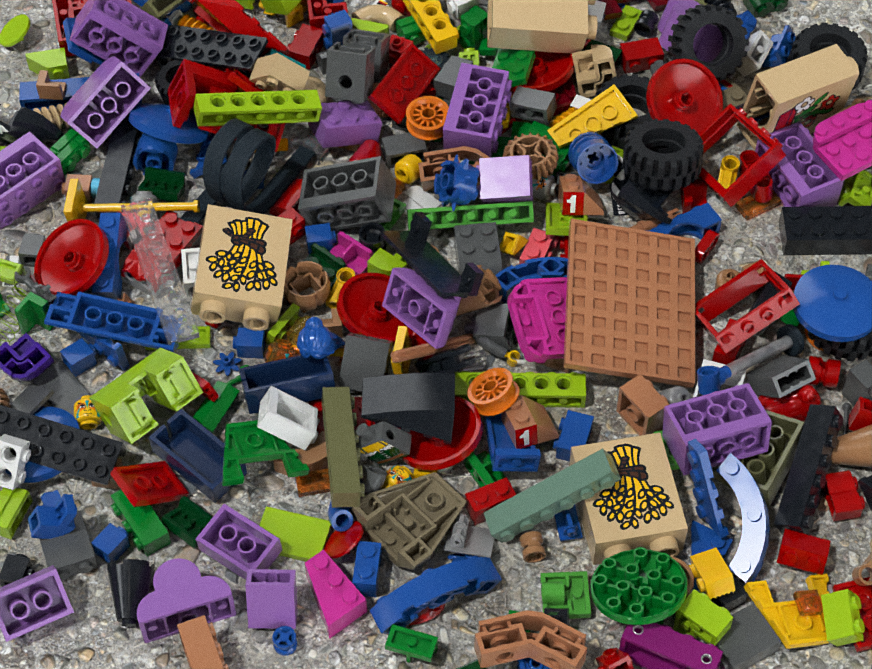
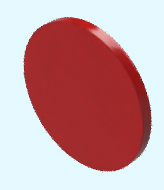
(343, 542)

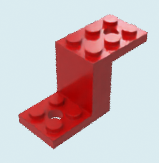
(192, 80)

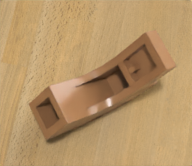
(314, 456)

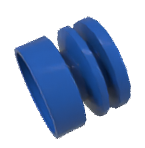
(593, 157)

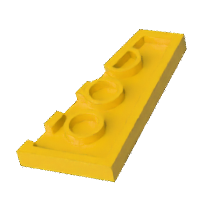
(596, 116)

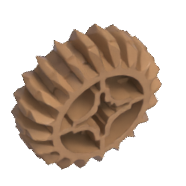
(534, 147)

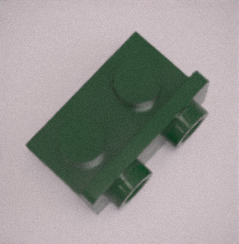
(328, 261)

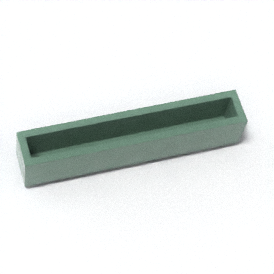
(552, 496)

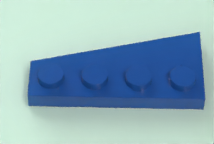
(705, 489)

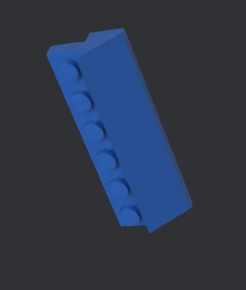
(108, 319)

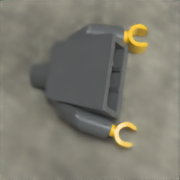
(494, 331)

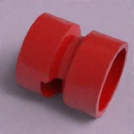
(826, 371)

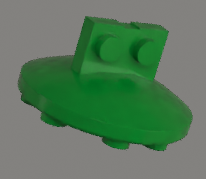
(639, 587)

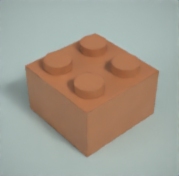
(641, 405)

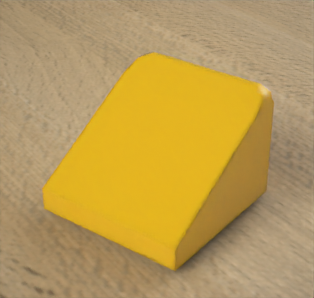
(512, 243)

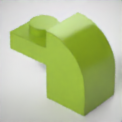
(383, 262)

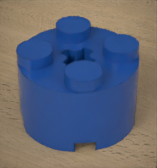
(154, 153)

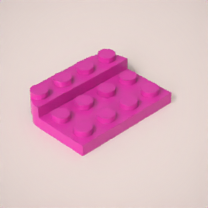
(846, 140)
(539, 317)

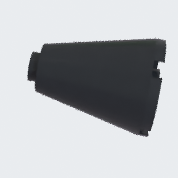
(129, 585)

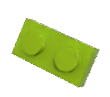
(624, 25)
(279, 329)

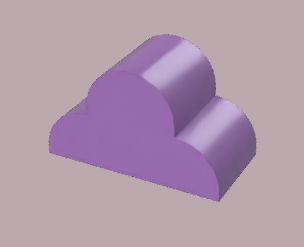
(708, 39)
(420, 306)
(180, 597)

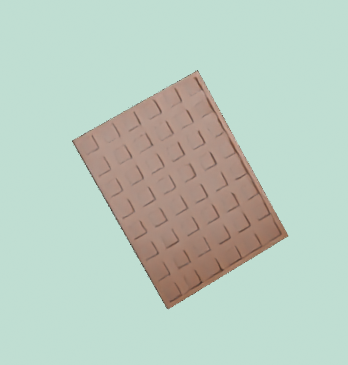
(630, 303)

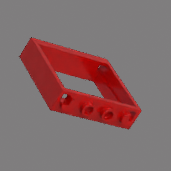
(756, 171)
(735, 291)

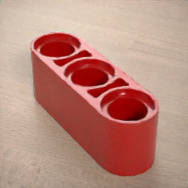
(763, 189)

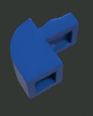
(55, 521)

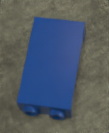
(503, 452)

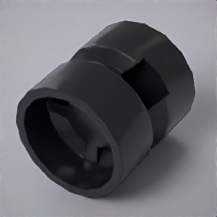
(370, 236)

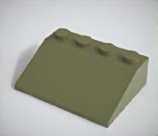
(772, 466)

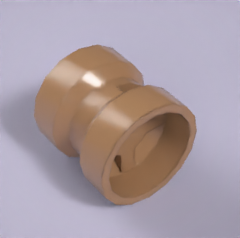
(532, 546)

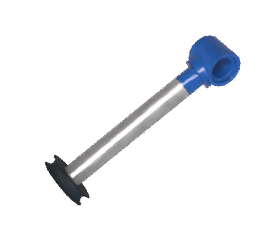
(788, 341)

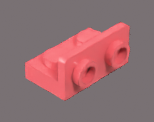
(539, 245)

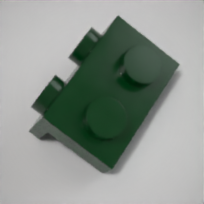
(164, 183)
(186, 521)

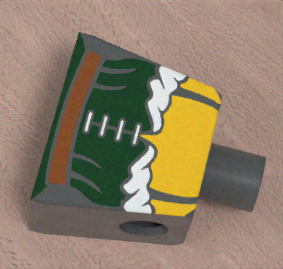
(383, 442)

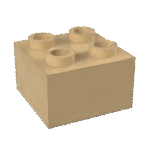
(278, 74)

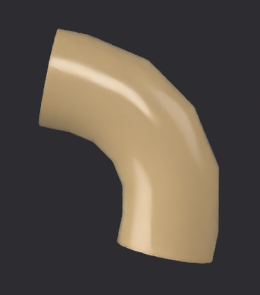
(379, 14)

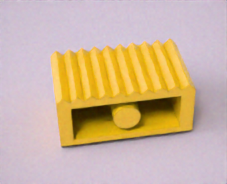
(712, 573)

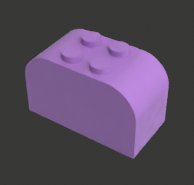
(104, 101)

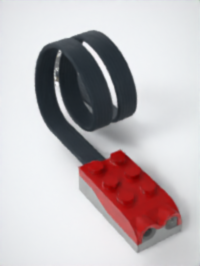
(186, 231)

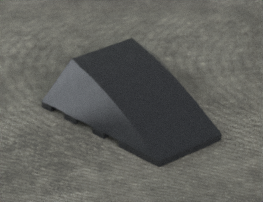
(413, 402)

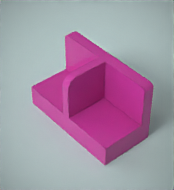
(352, 252)

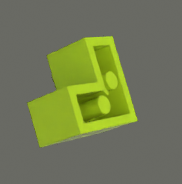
(702, 618)

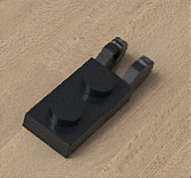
(445, 360)

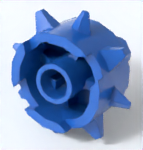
(456, 183)

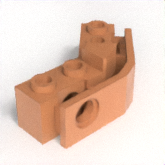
(435, 158)
(505, 640)

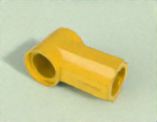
(726, 175)
(342, 275)

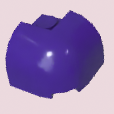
(24, 359)

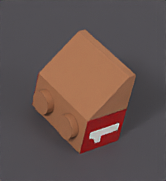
(578, 197)
(528, 423)

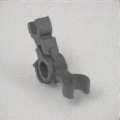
(38, 289)

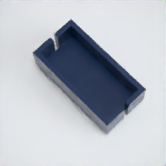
(293, 375)
(192, 453)

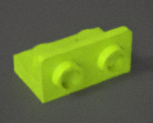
(857, 190)

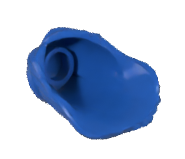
(317, 340)

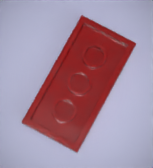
(404, 82)

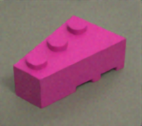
(335, 594)

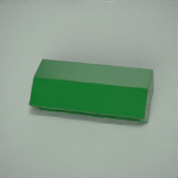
(211, 412)

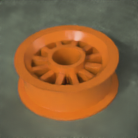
(426, 117)
(493, 391)

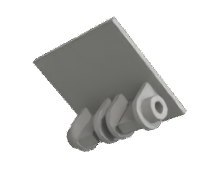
(469, 539)

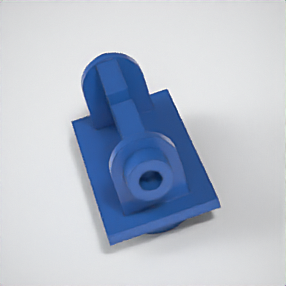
(568, 525)

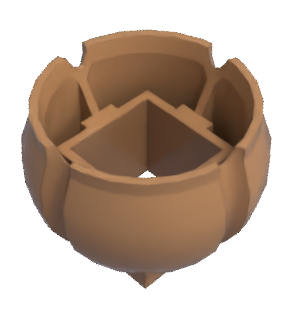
(306, 275)

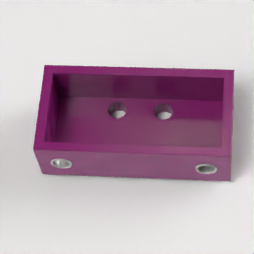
(663, 648)

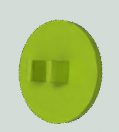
(14, 30)

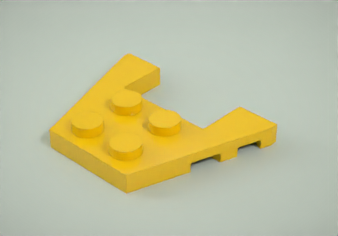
(785, 618)

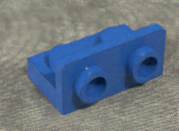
(781, 48)

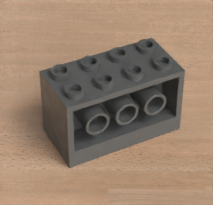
(348, 194)

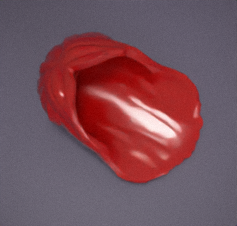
(793, 404)

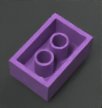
(346, 124)
(238, 542)
(32, 603)

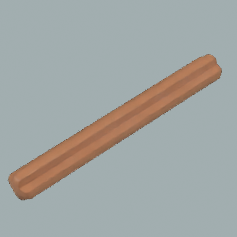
(426, 349)

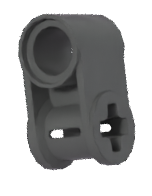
(373, 476)

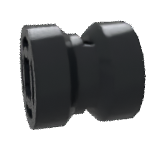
(646, 23)

